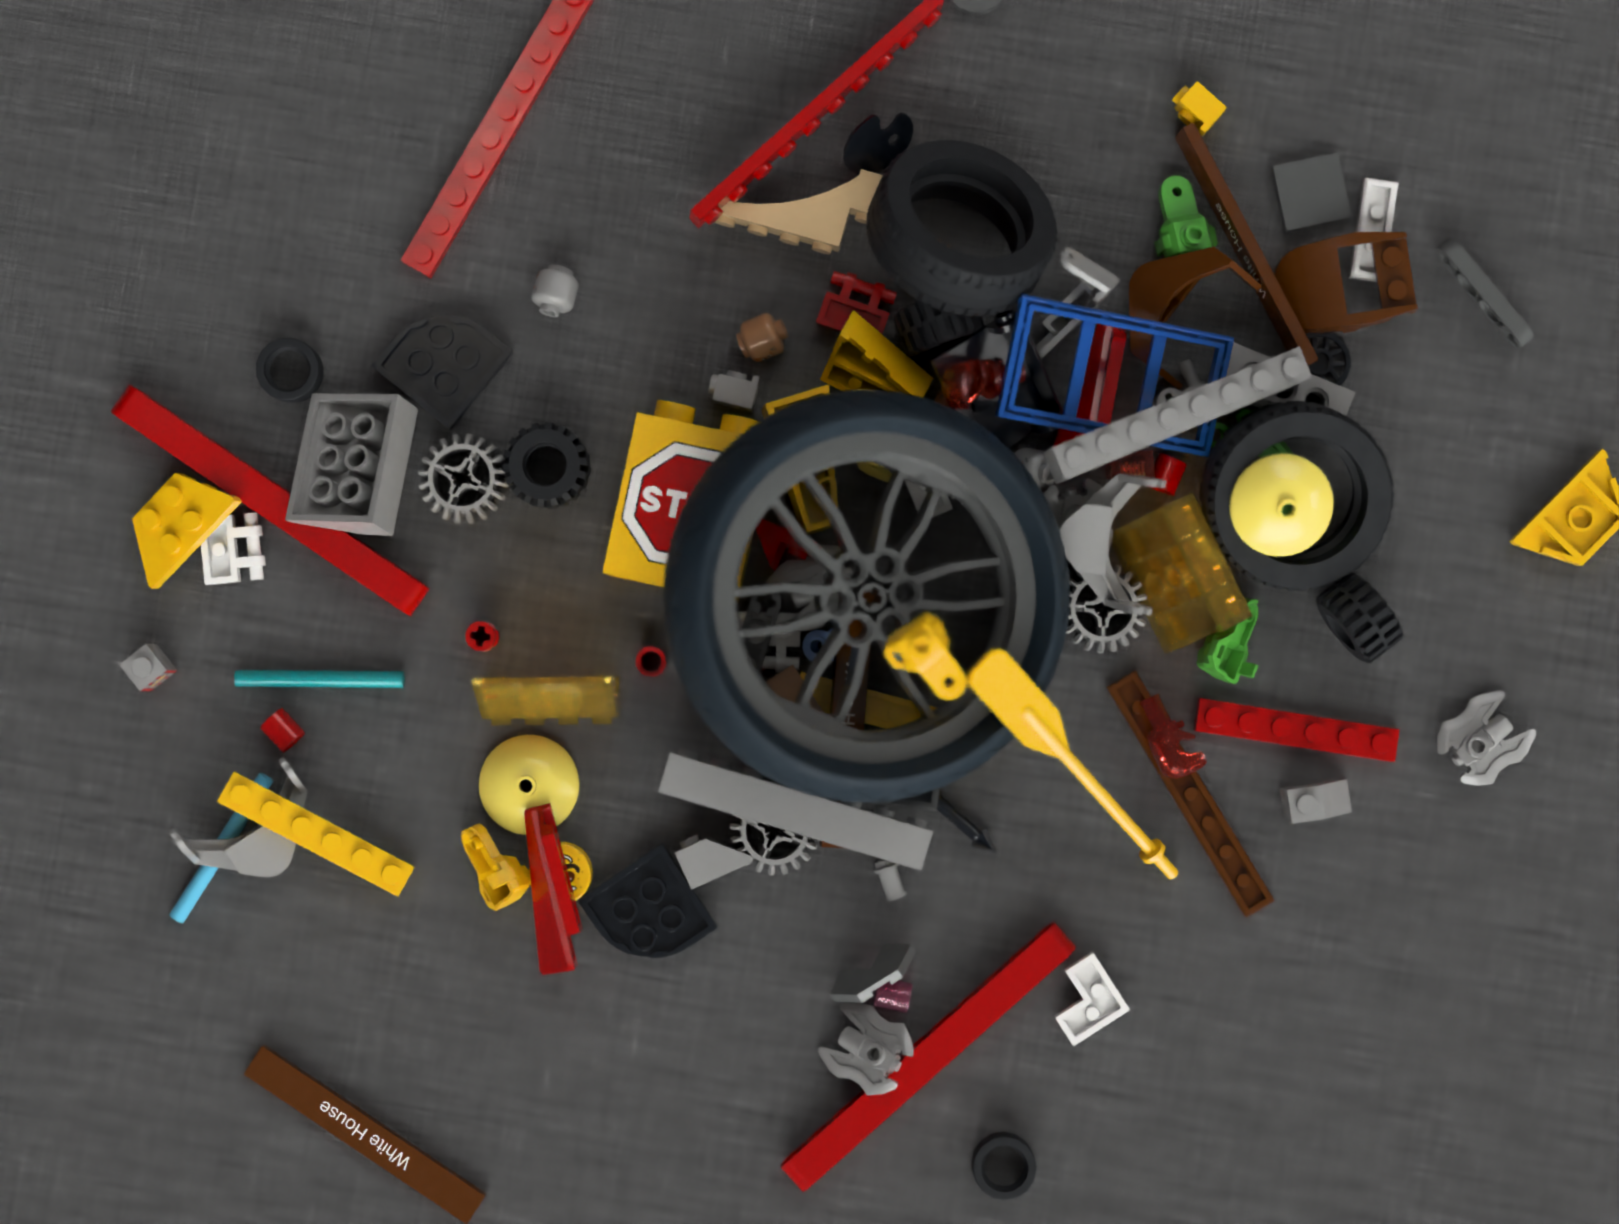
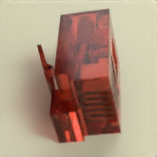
(1136, 463)

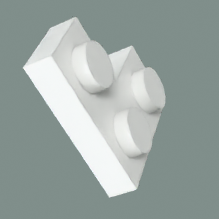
(1099, 1001)

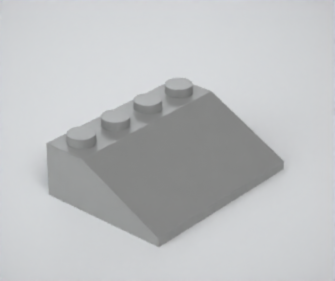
(352, 462)

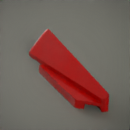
(1100, 379)
(552, 893)

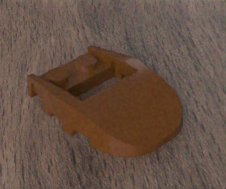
(1315, 285)

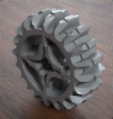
(456, 492)
(1101, 624)
(764, 855)

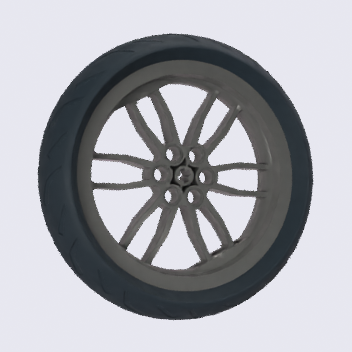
(920, 445)

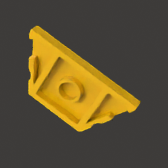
(1576, 517)
(177, 523)

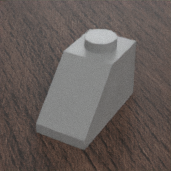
(1315, 801)
(708, 859)

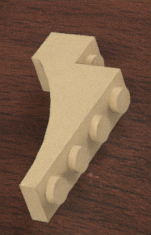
(811, 220)

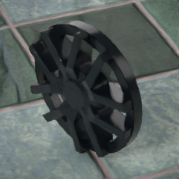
(1325, 360)

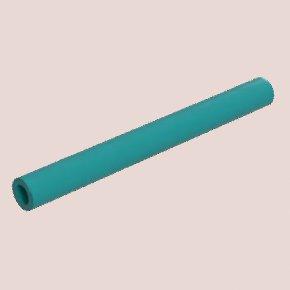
(315, 678)

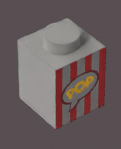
(148, 667)

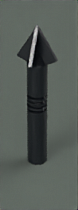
(980, 838)

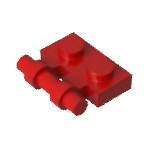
(838, 308)

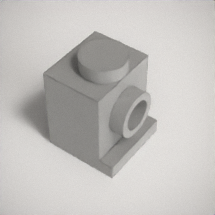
(734, 390)

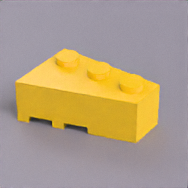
(872, 362)

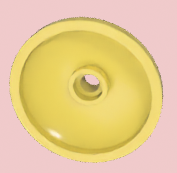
(1264, 490)
(530, 758)

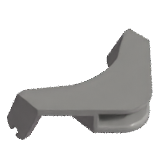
(1095, 281)
(1087, 539)
(254, 852)

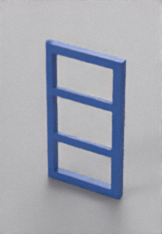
(1090, 316)

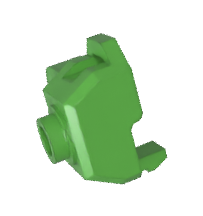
(1183, 226)
(1227, 651)

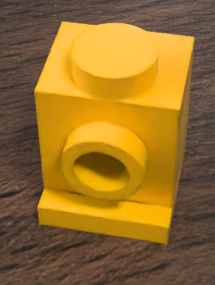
(1198, 107)

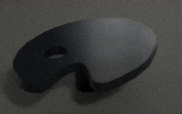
(870, 147)

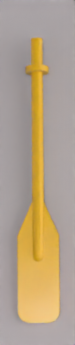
(1039, 726)

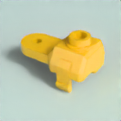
(925, 651)
(499, 876)

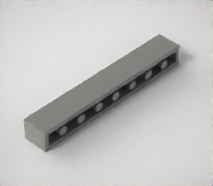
(1177, 415)
(795, 811)

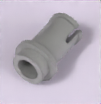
(890, 879)

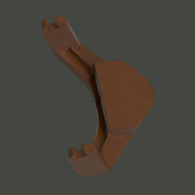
(1163, 284)

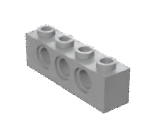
(1328, 393)

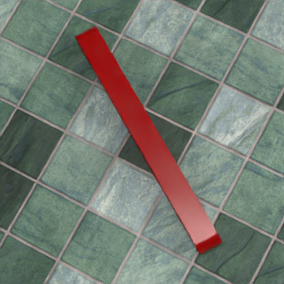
(267, 499)
(930, 1055)

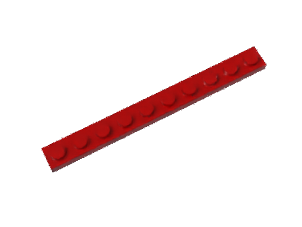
(808, 119)
(494, 135)

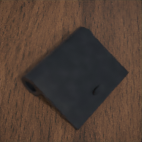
(1034, 393)

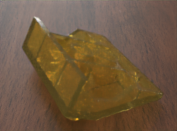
(1180, 574)
(548, 698)

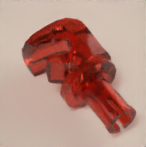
(972, 378)
(1165, 742)

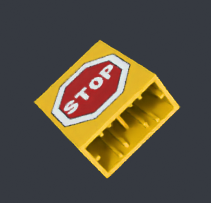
(659, 474)

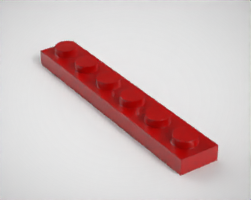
(1296, 730)

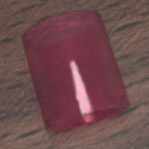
(894, 996)

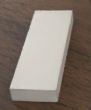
(1374, 215)

